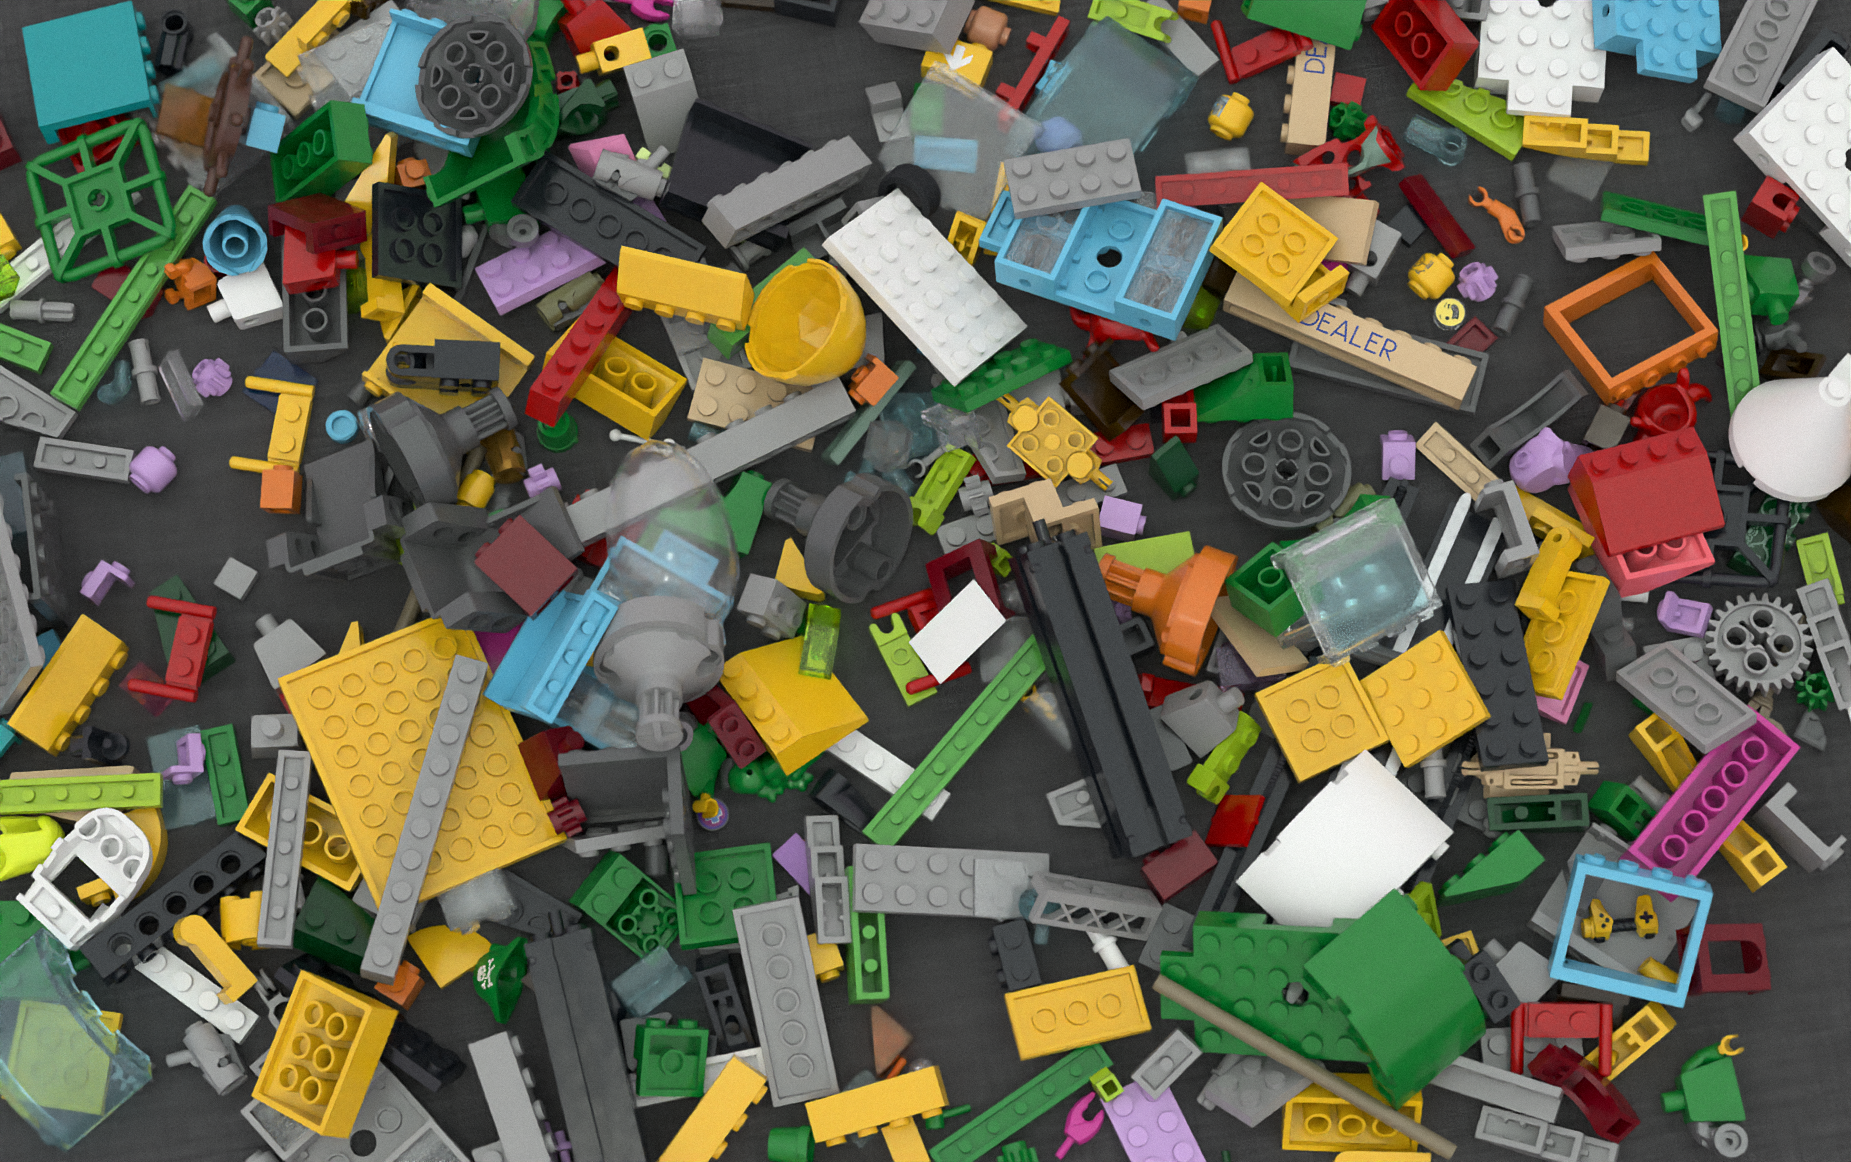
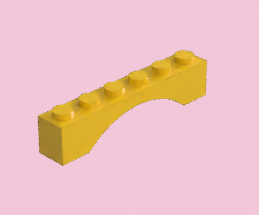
(1672, 759)

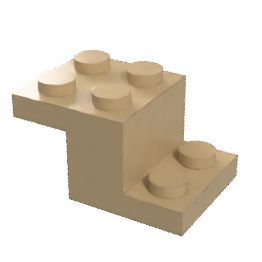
(1017, 509)

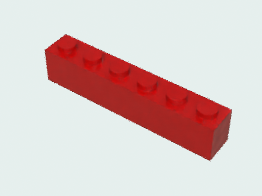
(578, 354)

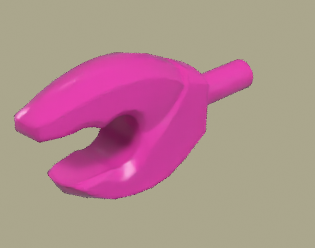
(645, 10)
(1077, 1128)

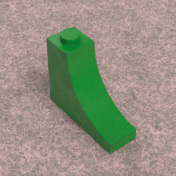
(745, 506)

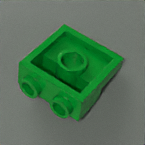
(670, 1058)

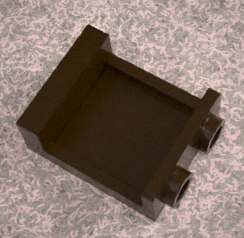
(1096, 395)

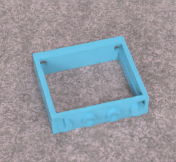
(1615, 980)

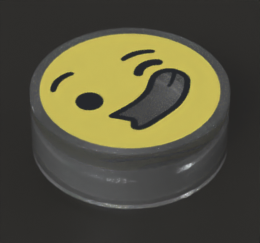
(1449, 313)

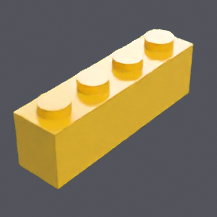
(876, 1105)
(717, 1114)

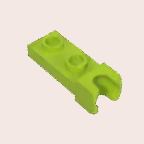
(1135, 16)
(940, 489)
(901, 659)
(1224, 760)

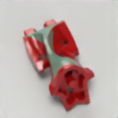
(1376, 150)

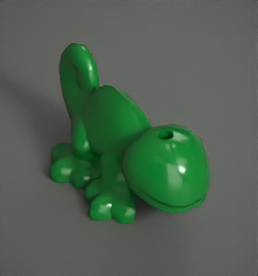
(767, 779)

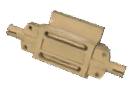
(1561, 770)

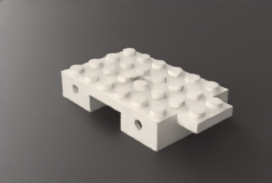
(1539, 56)
(1805, 141)

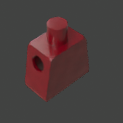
(541, 759)

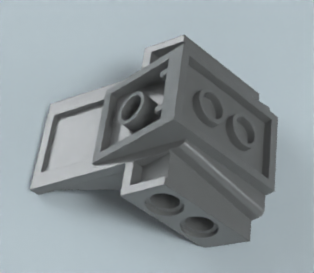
(352, 520)
(442, 551)

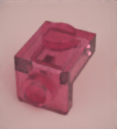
(152, 703)

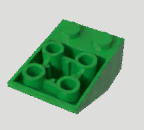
(1252, 392)
(1500, 872)
(627, 905)

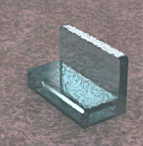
(649, 981)

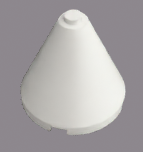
(1794, 437)

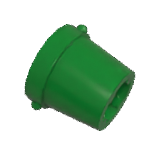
(560, 437)
(791, 1144)

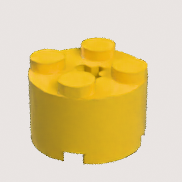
(240, 920)

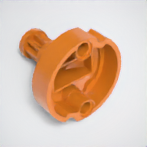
(1175, 602)

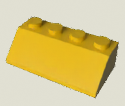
(684, 289)
(629, 387)
(69, 686)
(325, 845)
(1326, 1122)

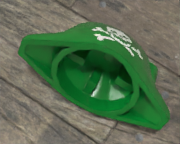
(499, 977)

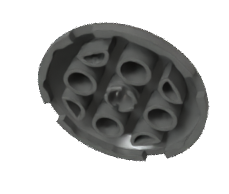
(454, 62)
(1291, 445)

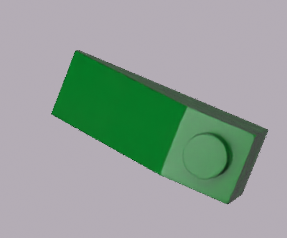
(1621, 809)

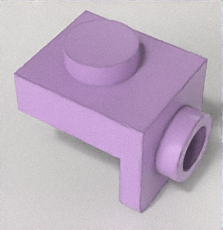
(1398, 455)
(99, 581)
(1684, 615)
(190, 760)

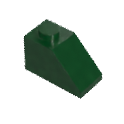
(1174, 470)

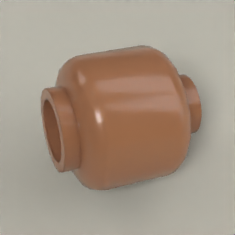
(987, 28)

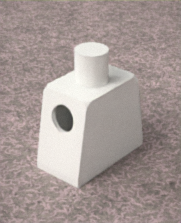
(248, 299)

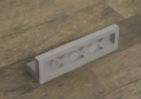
(1096, 895)
(1501, 1088)

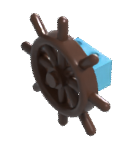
(235, 121)

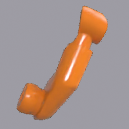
(1506, 216)

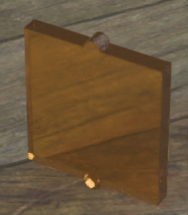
(183, 115)

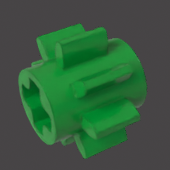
(1347, 120)
(1811, 699)
(1018, 1153)

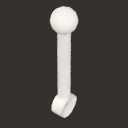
(616, 435)

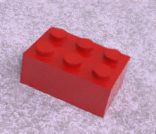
(1426, 40)

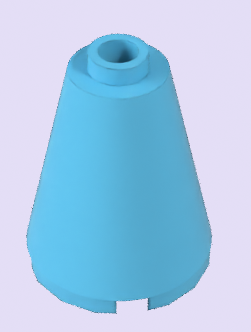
(235, 242)

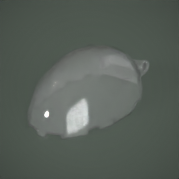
(671, 530)

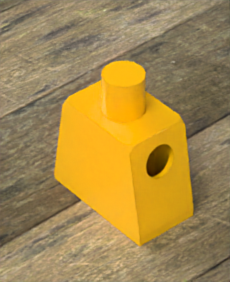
(627, 47)

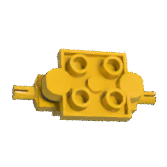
(1053, 441)

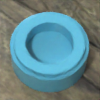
(342, 426)

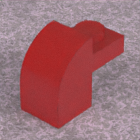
(1179, 418)

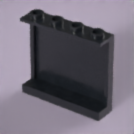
(719, 153)

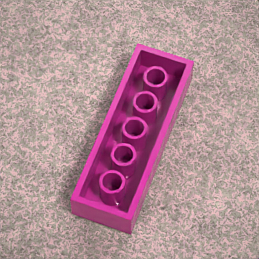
(1712, 801)

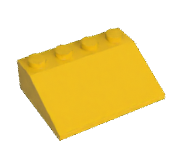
(789, 711)
(324, 1055)

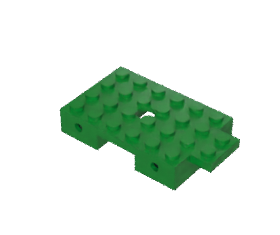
(1243, 970)

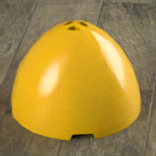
(806, 325)

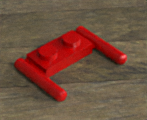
(1258, 52)
(921, 611)
(187, 653)
(1562, 1021)

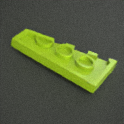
(1475, 114)

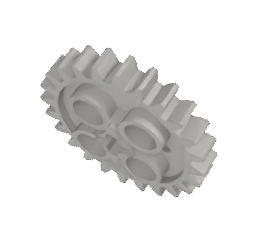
(1782, 629)

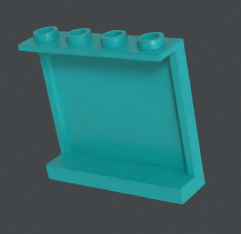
(89, 67)

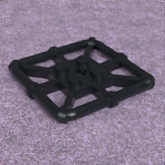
(1732, 537)

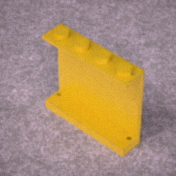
(444, 318)

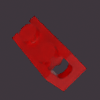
(1772, 208)

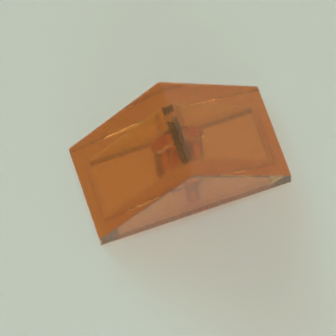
(889, 1040)

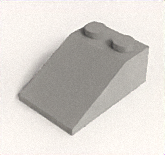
(662, 97)

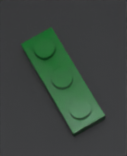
(225, 774)

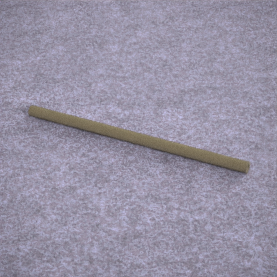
(1304, 1066)

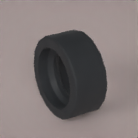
(919, 181)

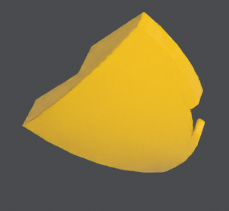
(448, 953)

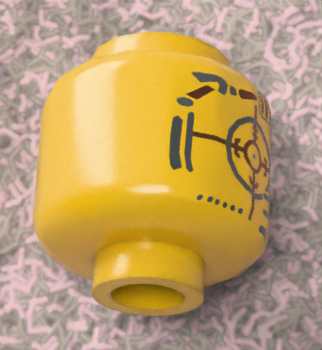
(1431, 276)

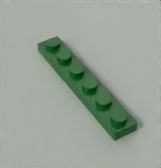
(1022, 1106)

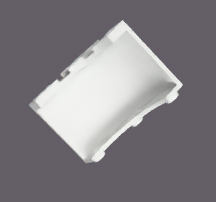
(1346, 849)

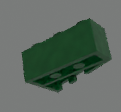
(218, 655)
(333, 927)

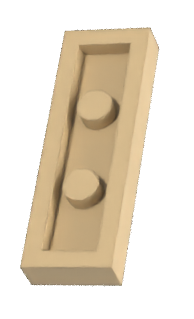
(1455, 460)

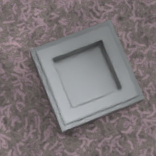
(236, 579)

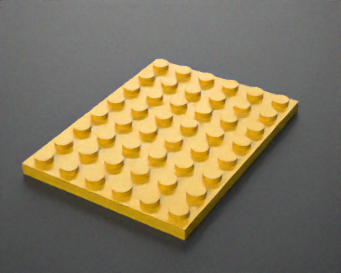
(368, 734)

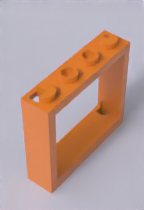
(1604, 290)

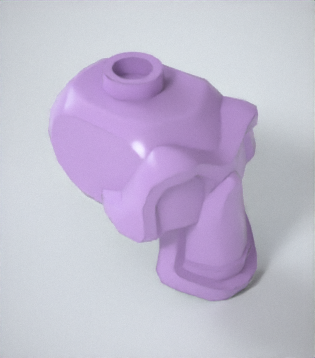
(1544, 462)

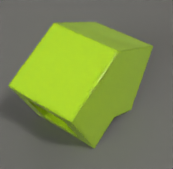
(1000, 564)
(1106, 1084)

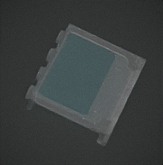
(1359, 581)

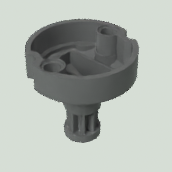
(429, 446)
(851, 535)

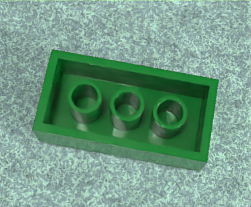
(322, 152)

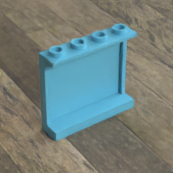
(390, 87)
(550, 655)

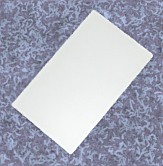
(957, 631)

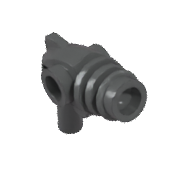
(1778, 336)

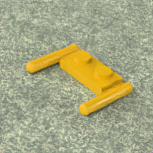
(289, 425)

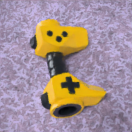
(1601, 924)

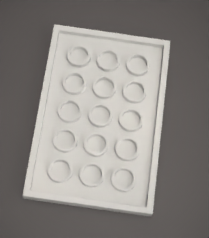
(925, 286)

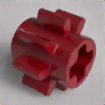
(567, 816)

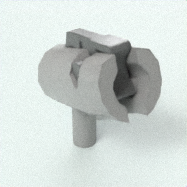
(631, 177)
(214, 1055)

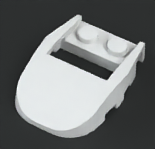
(114, 851)

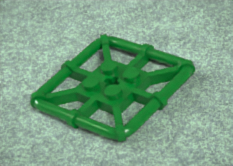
(117, 208)

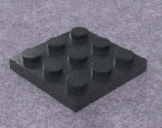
(414, 238)

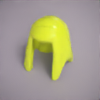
(26, 843)

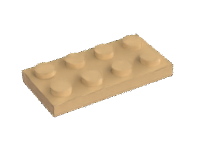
(734, 393)

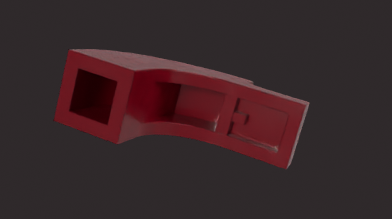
(1593, 1094)

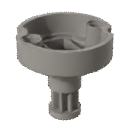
(658, 658)

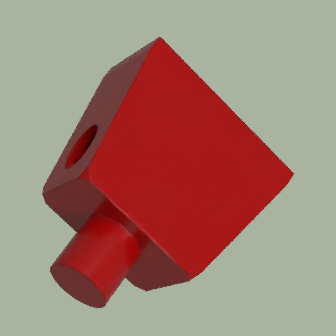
(589, 22)
(312, 271)

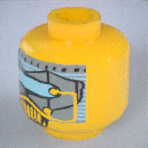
(1230, 116)

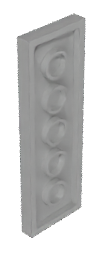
(1758, 51)
(923, 878)
(786, 1001)

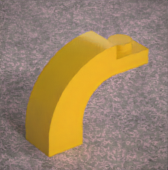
(152, 824)

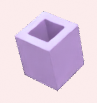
(1121, 519)

